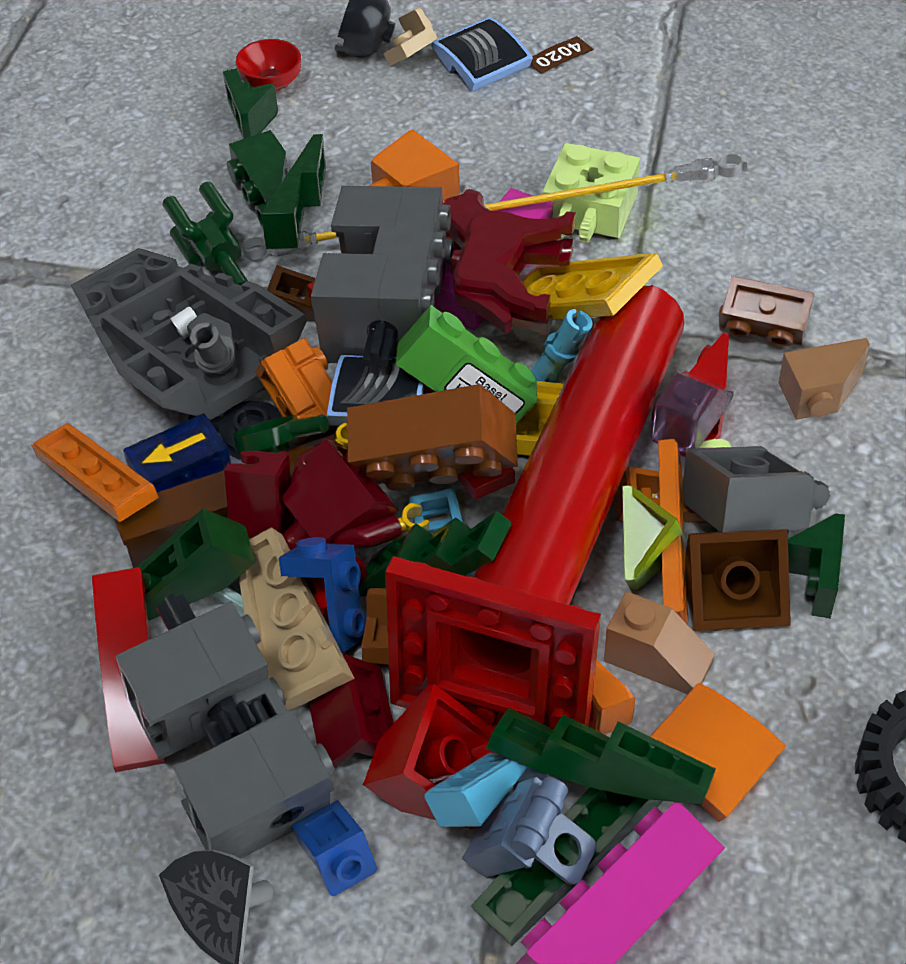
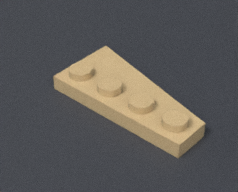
(290, 625)

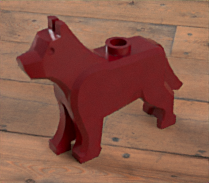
(494, 255)

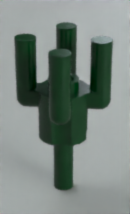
(210, 239)

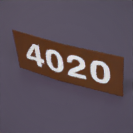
(559, 54)

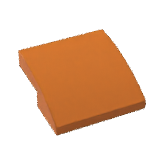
(724, 738)

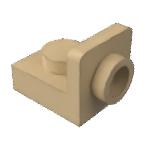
(416, 36)

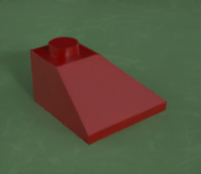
(424, 748)

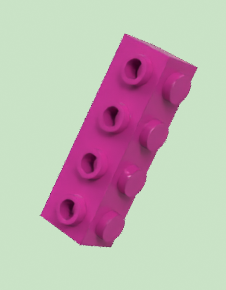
(629, 896)

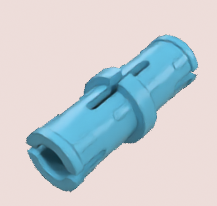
(562, 346)

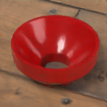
(266, 59)

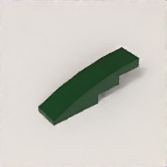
(450, 548)
(620, 764)

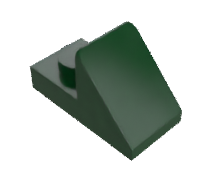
(250, 106)
(818, 556)

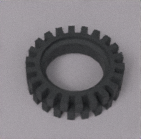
(876, 764)

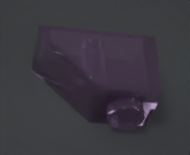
(689, 410)

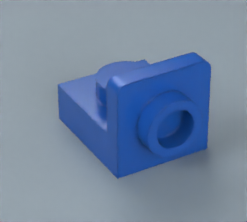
(335, 847)

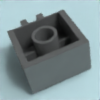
(749, 489)

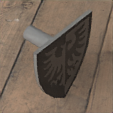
(213, 900)

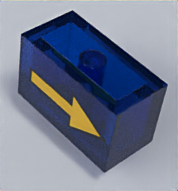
(179, 454)

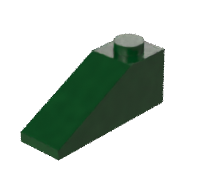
(196, 560)

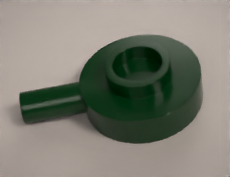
(276, 433)

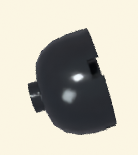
(365, 27)

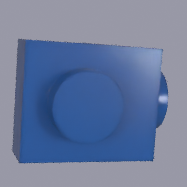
(341, 580)

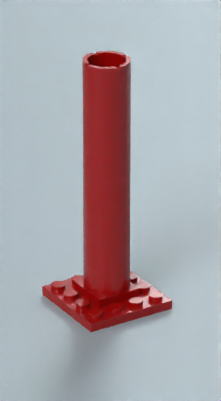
(510, 627)

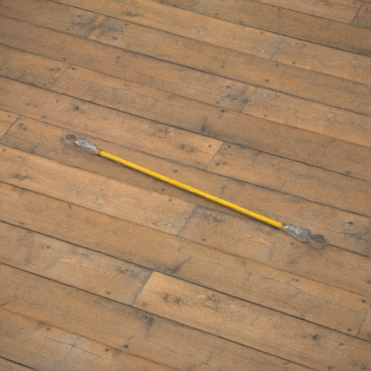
(698, 171)

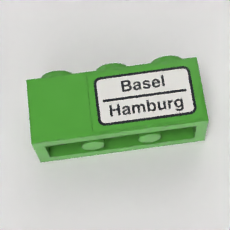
(450, 357)

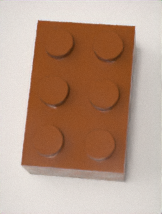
(432, 437)

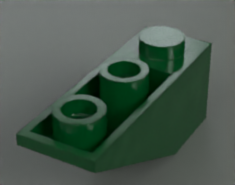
(259, 167)

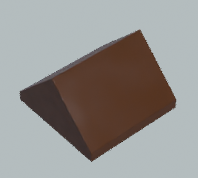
(738, 579)

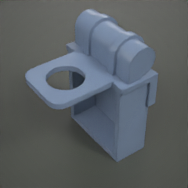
(525, 830)

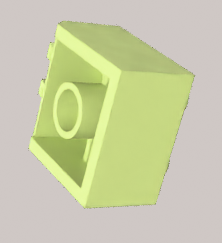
(584, 167)

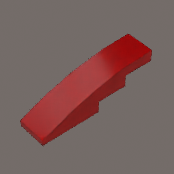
(121, 626)

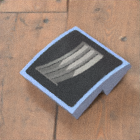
(482, 53)
(359, 386)

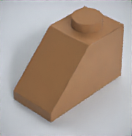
(821, 376)
(656, 644)

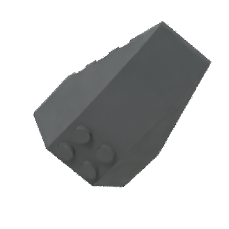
(132, 313)

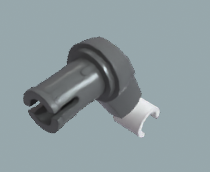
(211, 338)

